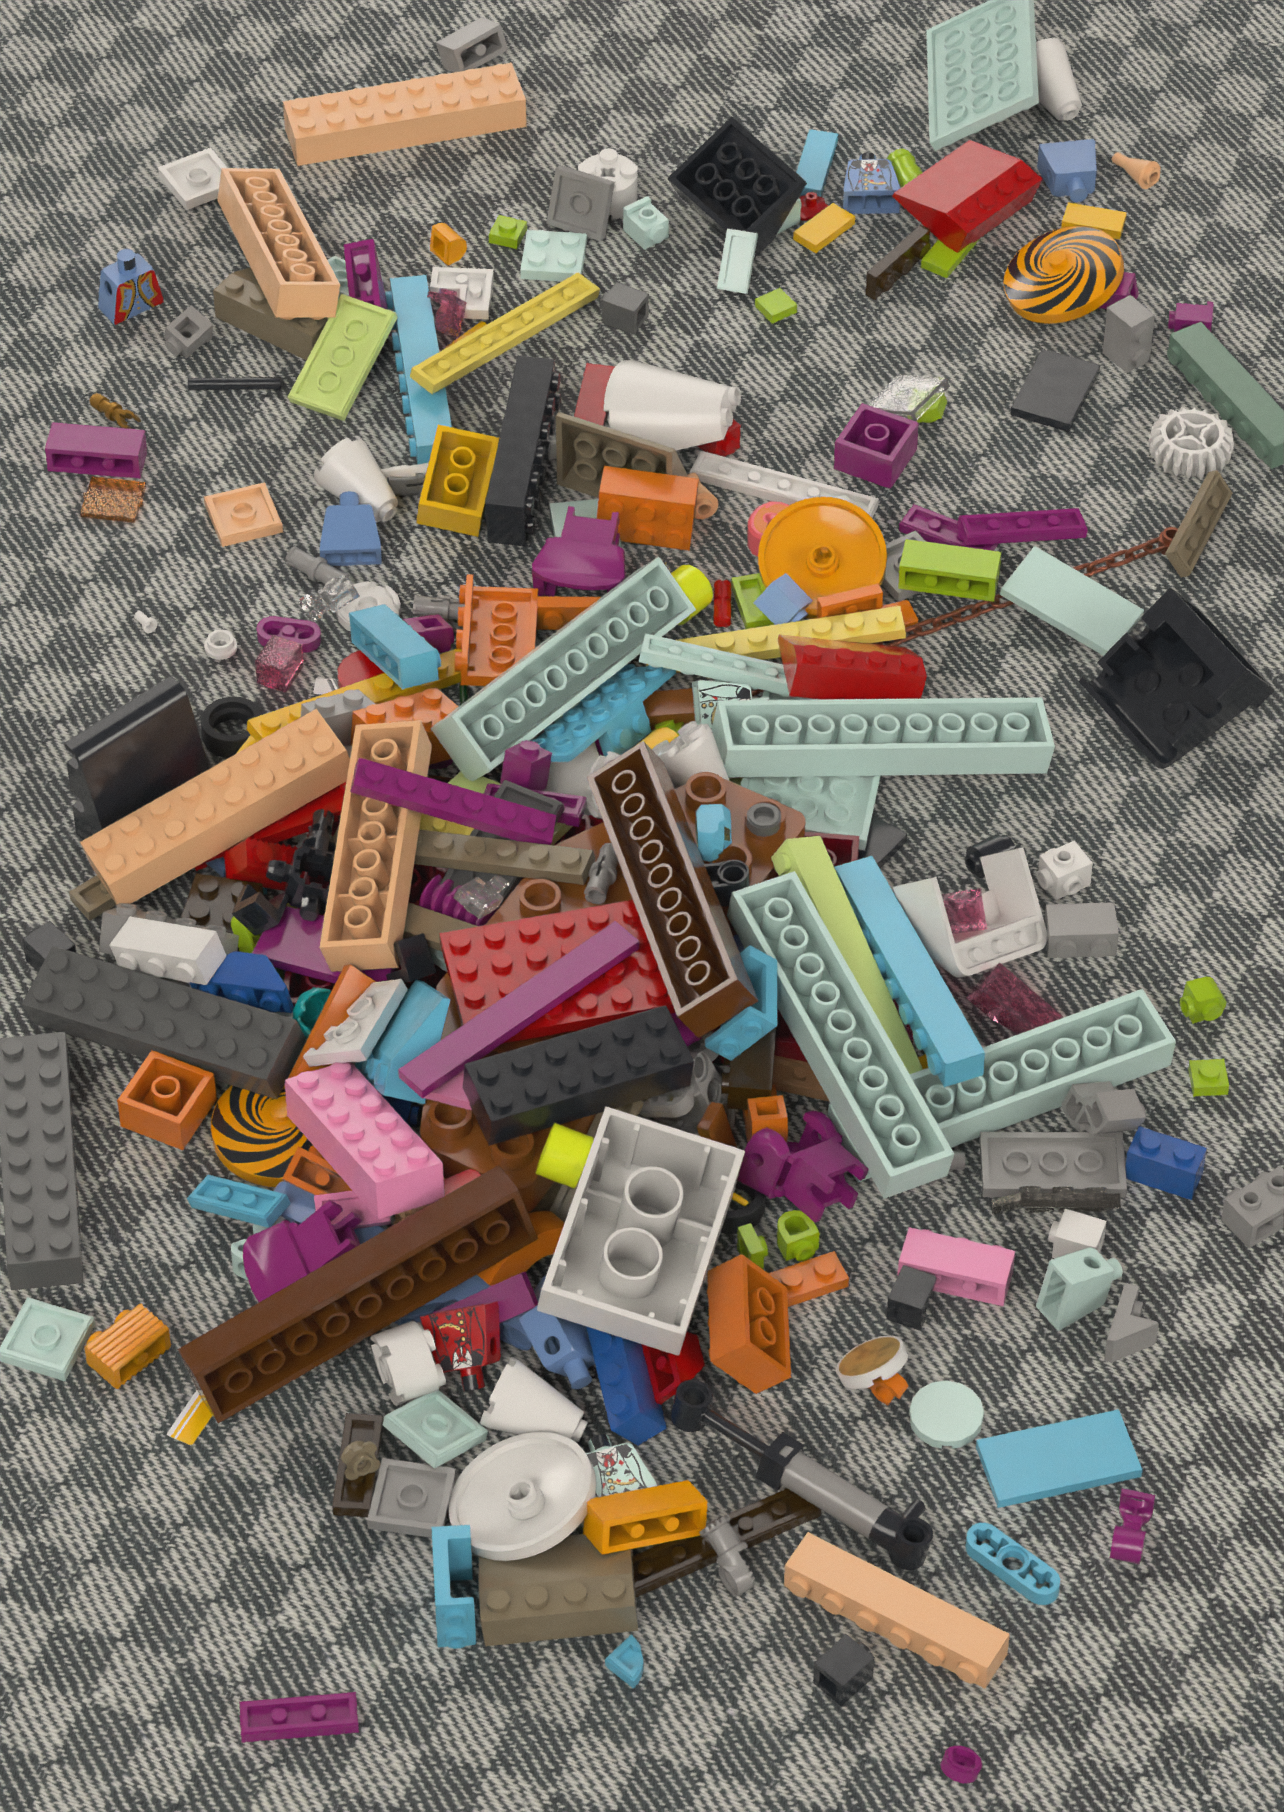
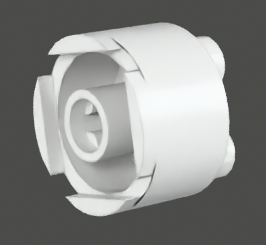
(617, 169)
(407, 1362)

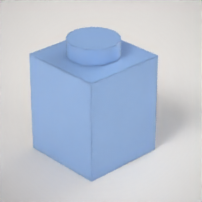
(783, 601)

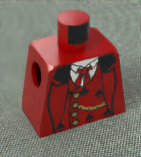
(466, 1340)

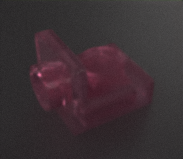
(451, 312)

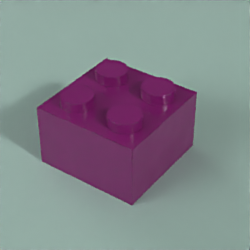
(876, 445)

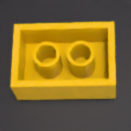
(457, 480)

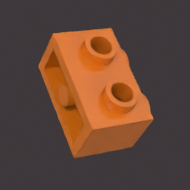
(313, 1173)

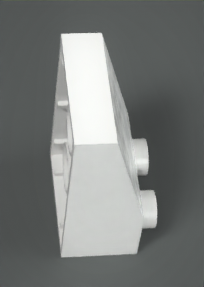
(641, 1231)

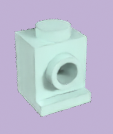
(645, 223)

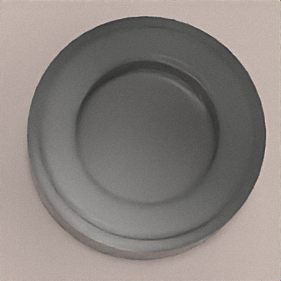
(763, 819)

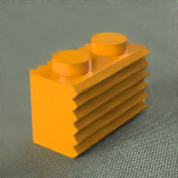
(127, 1345)

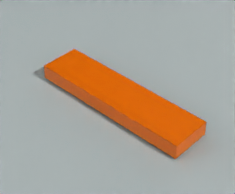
(345, 992)

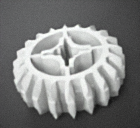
(1191, 442)

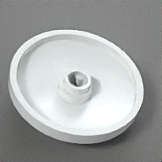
(523, 1495)

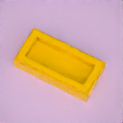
(1106, 220)
(824, 228)

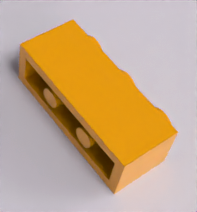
(645, 1517)

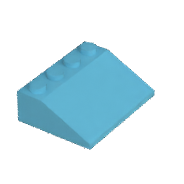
(409, 1033)

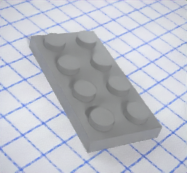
(1051, 1161)

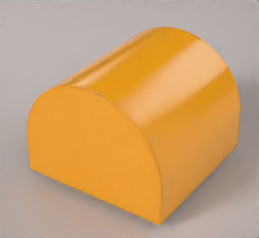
(447, 244)

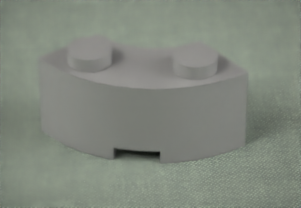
(1102, 1108)

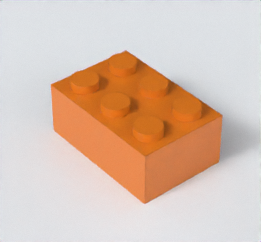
(650, 506)
(426, 706)
(748, 1324)

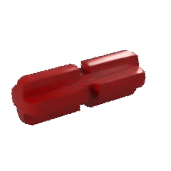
(722, 603)

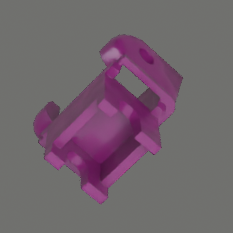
(582, 558)
(804, 1171)
(292, 1251)

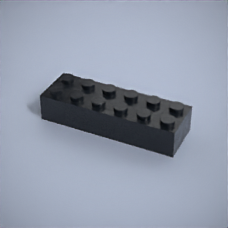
(522, 451)
(577, 1075)

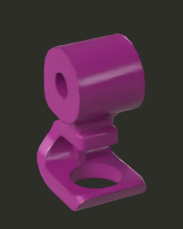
(1129, 1538)

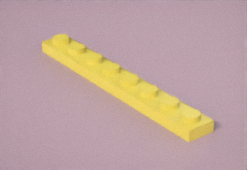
(504, 333)
(763, 644)

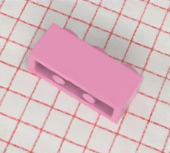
(960, 1265)

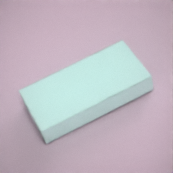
(737, 261)

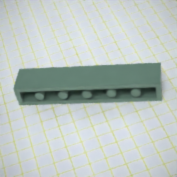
(1230, 390)

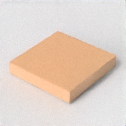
(243, 514)

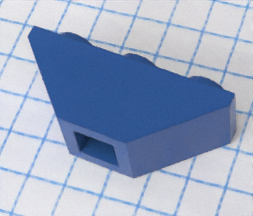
(250, 981)

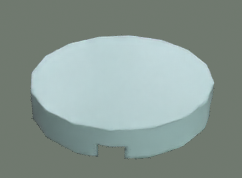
(946, 1414)

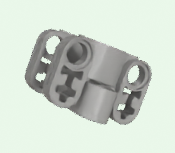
(687, 1105)

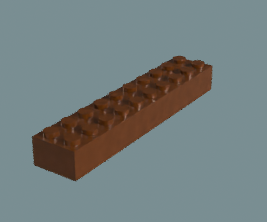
(671, 890)
(358, 1294)

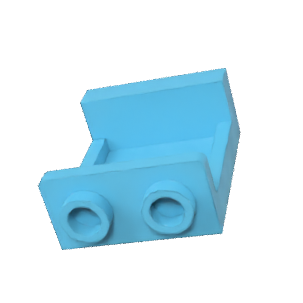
(754, 1021)
(452, 1563)

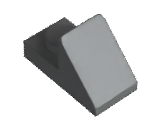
(1128, 1330)

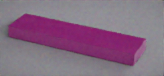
(1022, 526)

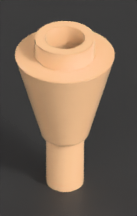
(1144, 172)
(706, 502)

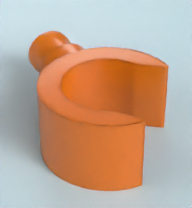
(889, 1388)

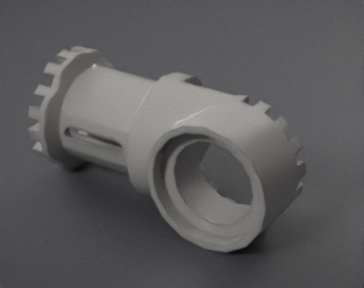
(728, 1546)

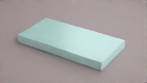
(1070, 601)

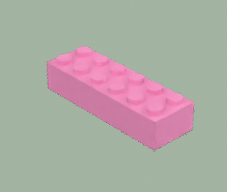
(364, 1139)

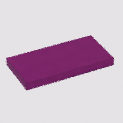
(296, 948)

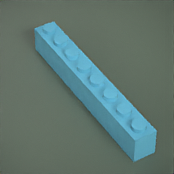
(416, 342)
(912, 975)

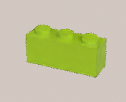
(949, 570)

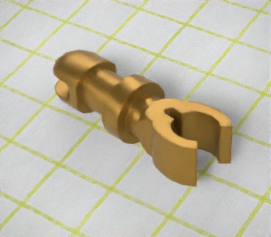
(113, 411)

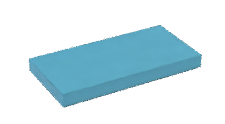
(1058, 1458)

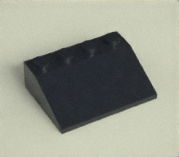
(738, 184)

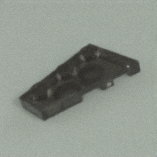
(1034, 1201)

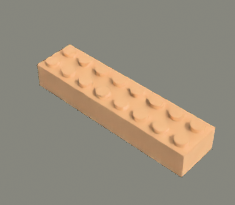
(404, 114)
(278, 243)
(218, 808)
(374, 855)

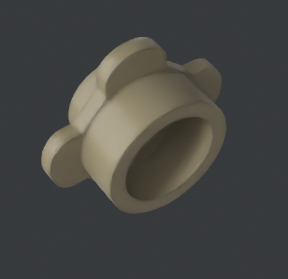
(360, 1459)

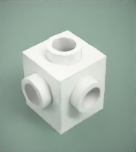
(1064, 870)

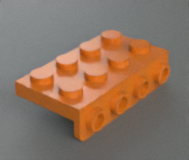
(495, 632)

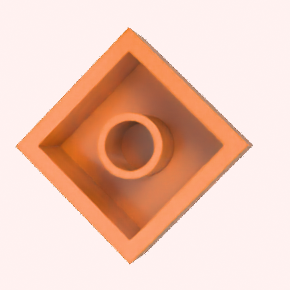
(167, 1100)

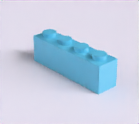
(394, 646)

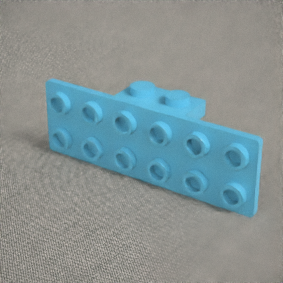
(609, 713)

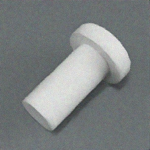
(148, 624)

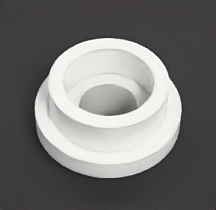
(220, 645)

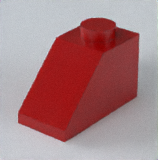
(670, 1370)

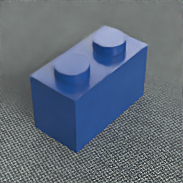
(1165, 1162)

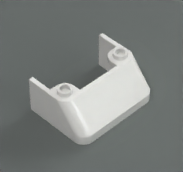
(1011, 914)

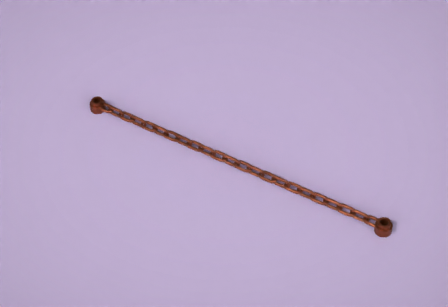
(1163, 540)

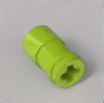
(904, 166)

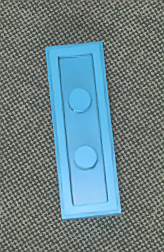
(816, 160)
(238, 1201)

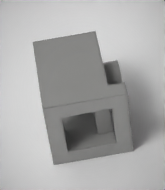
(191, 325)

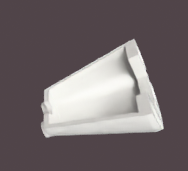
(668, 405)

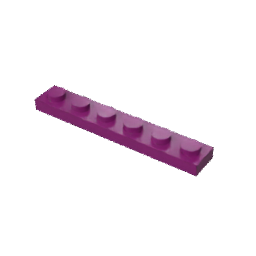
(452, 803)

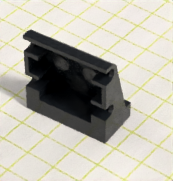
(1175, 681)
(134, 757)

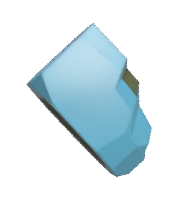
(712, 830)

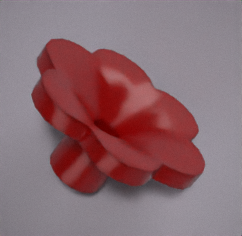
(811, 205)

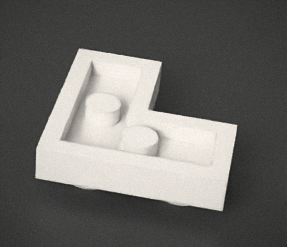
(471, 286)

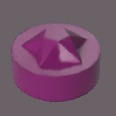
(961, 1764)

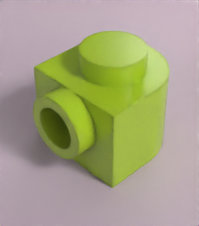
(1202, 1000)
(797, 1236)

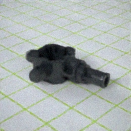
(316, 859)

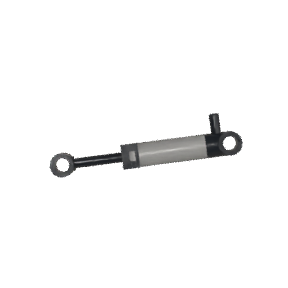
(784, 1464)

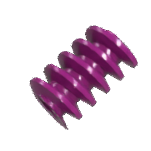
(440, 899)

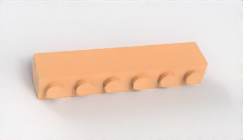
(896, 1610)

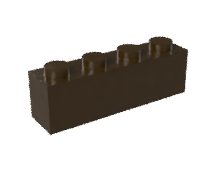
(750, 1073)

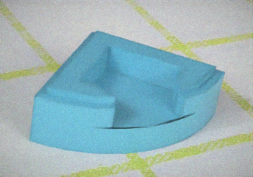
(627, 1661)

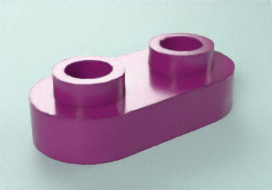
(293, 629)

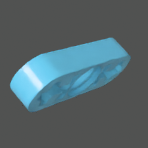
(1017, 1579)

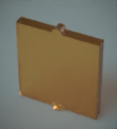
(113, 499)

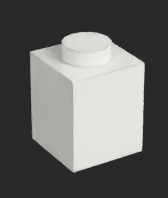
(1076, 1233)

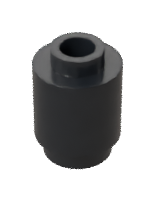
(989, 846)

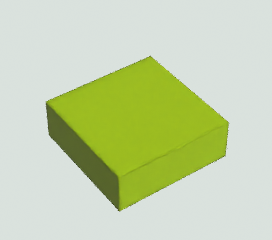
(776, 305)

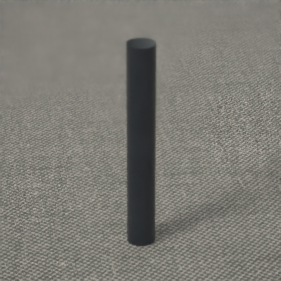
(234, 383)

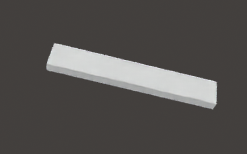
(770, 483)

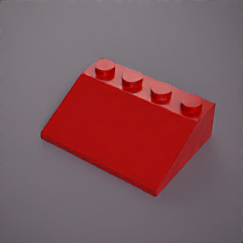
(969, 193)
(850, 669)

